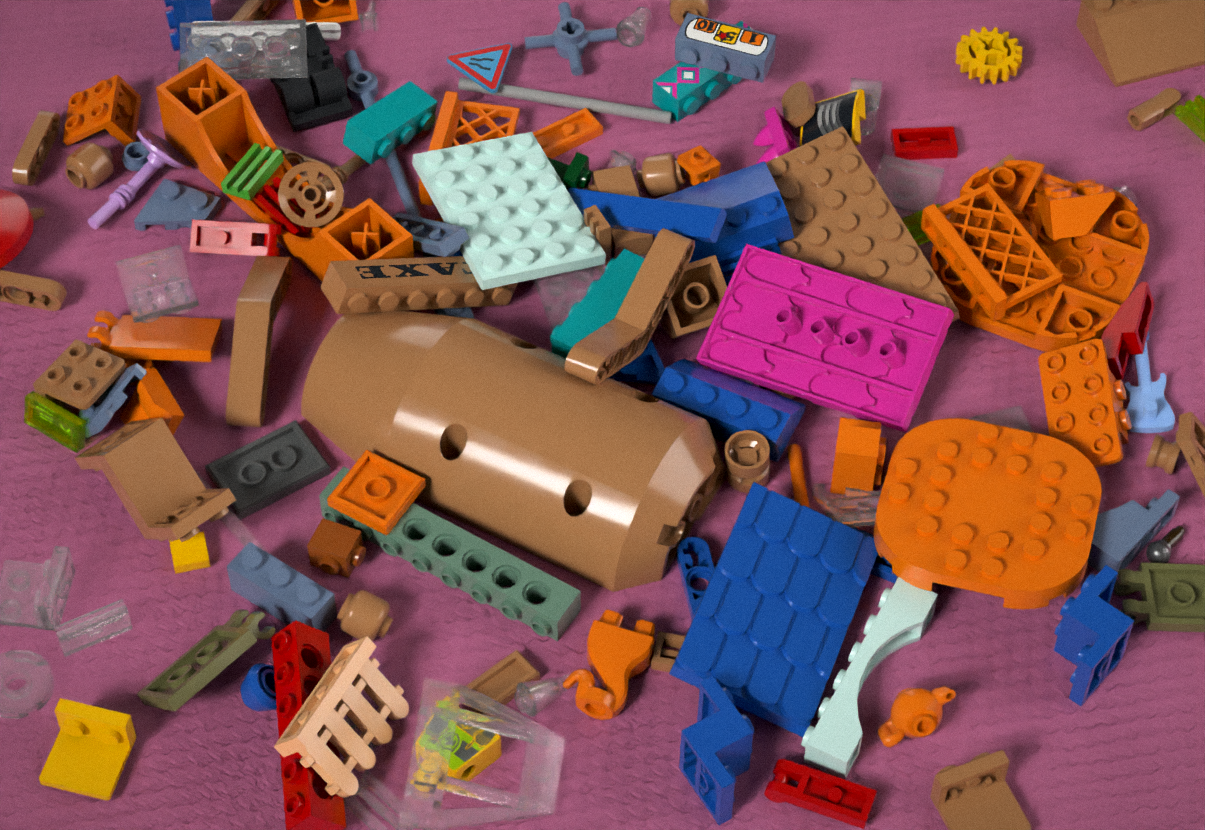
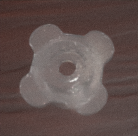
(623, 159)

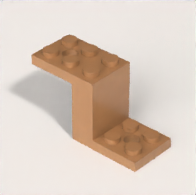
(156, 481)

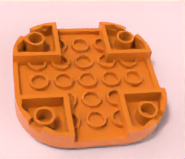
(1095, 267)
(988, 511)

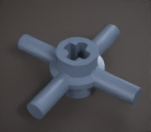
(570, 38)

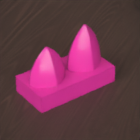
(775, 133)

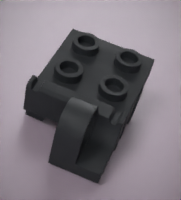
(320, 95)

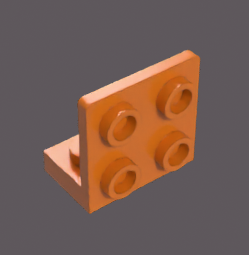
(107, 106)

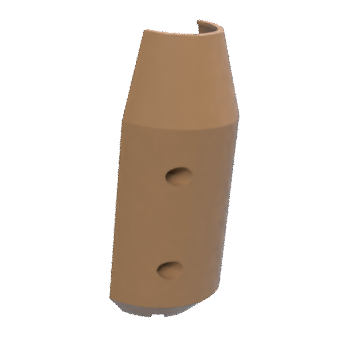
(516, 442)

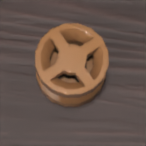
(1163, 454)

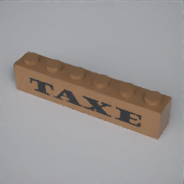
(407, 285)

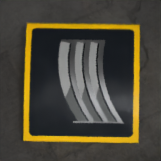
(833, 113)

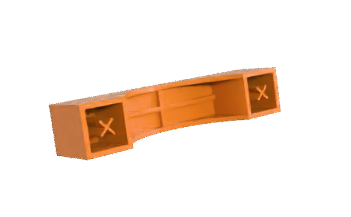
(215, 126)

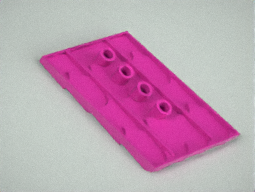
(825, 337)

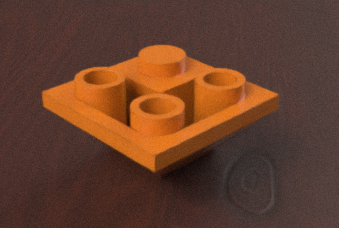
(1072, 209)

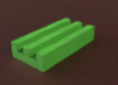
(247, 169)

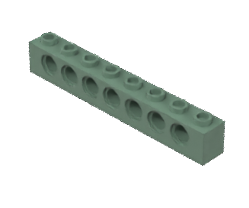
(468, 553)

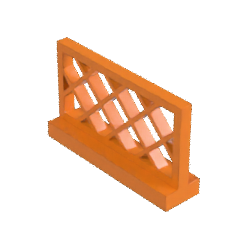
(450, 119)
(964, 257)

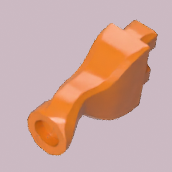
(614, 658)

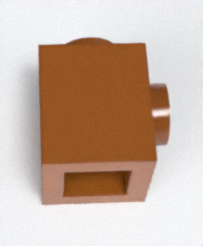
(336, 548)

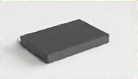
(268, 469)

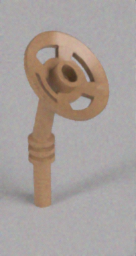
(312, 193)

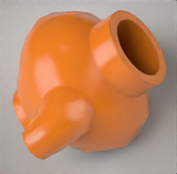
(915, 714)

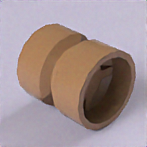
(747, 460)

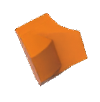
(153, 400)

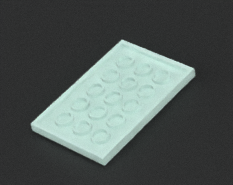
(511, 209)

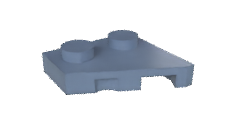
(110, 401)

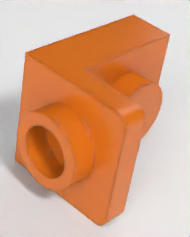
(699, 165)

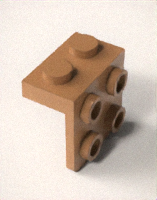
(79, 375)
(978, 795)

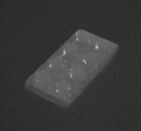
(247, 47)

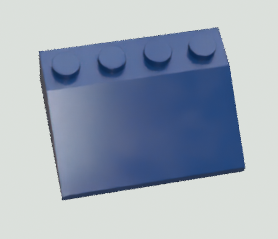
(751, 205)

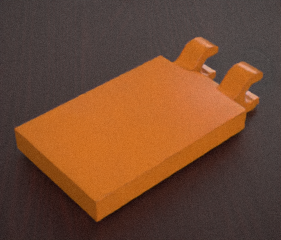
(158, 340)

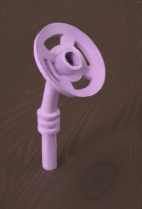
(159, 155)

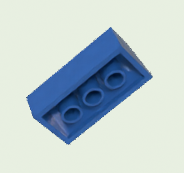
(730, 404)

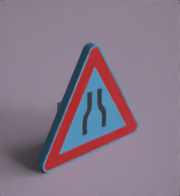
(483, 65)

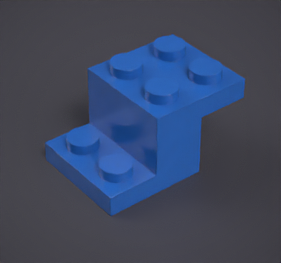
(1092, 634)
(716, 749)

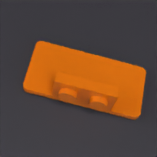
(1085, 401)

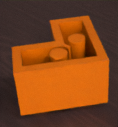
(858, 456)

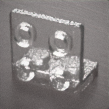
(157, 284)
(36, 592)

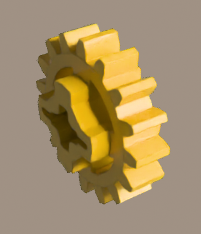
(988, 55)

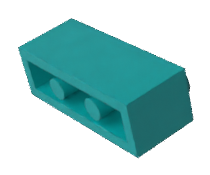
(390, 122)

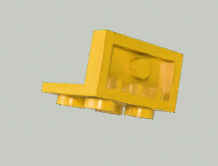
(88, 749)

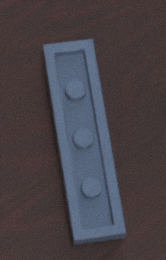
(432, 235)

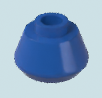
(259, 688)

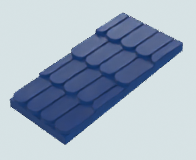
(777, 608)

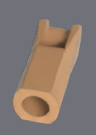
(1154, 109)

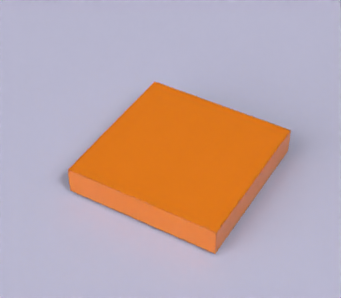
(376, 492)

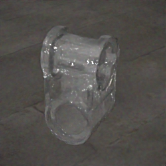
(872, 94)

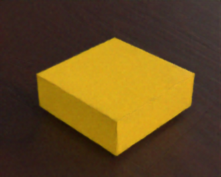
(190, 554)

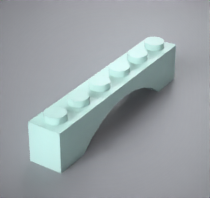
(838, 734)

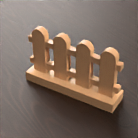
(319, 714)

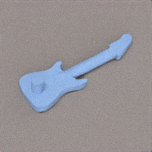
(1147, 404)

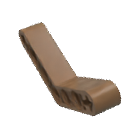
(628, 334)
(252, 339)

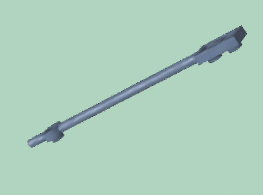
(364, 87)

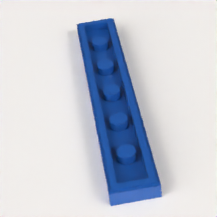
(652, 215)

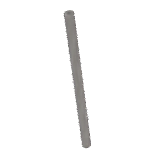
(571, 101)

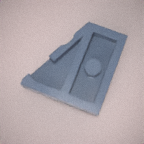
(177, 206)

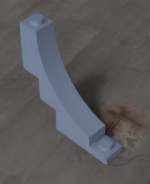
(1128, 529)

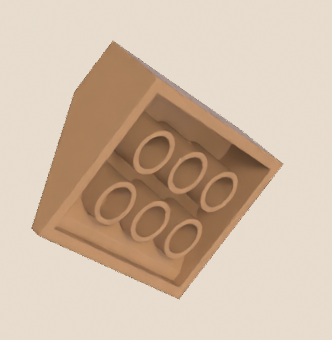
(1144, 36)

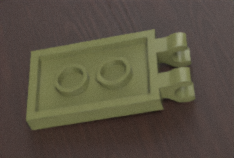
(1170, 596)
(204, 661)

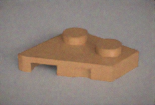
(1191, 441)

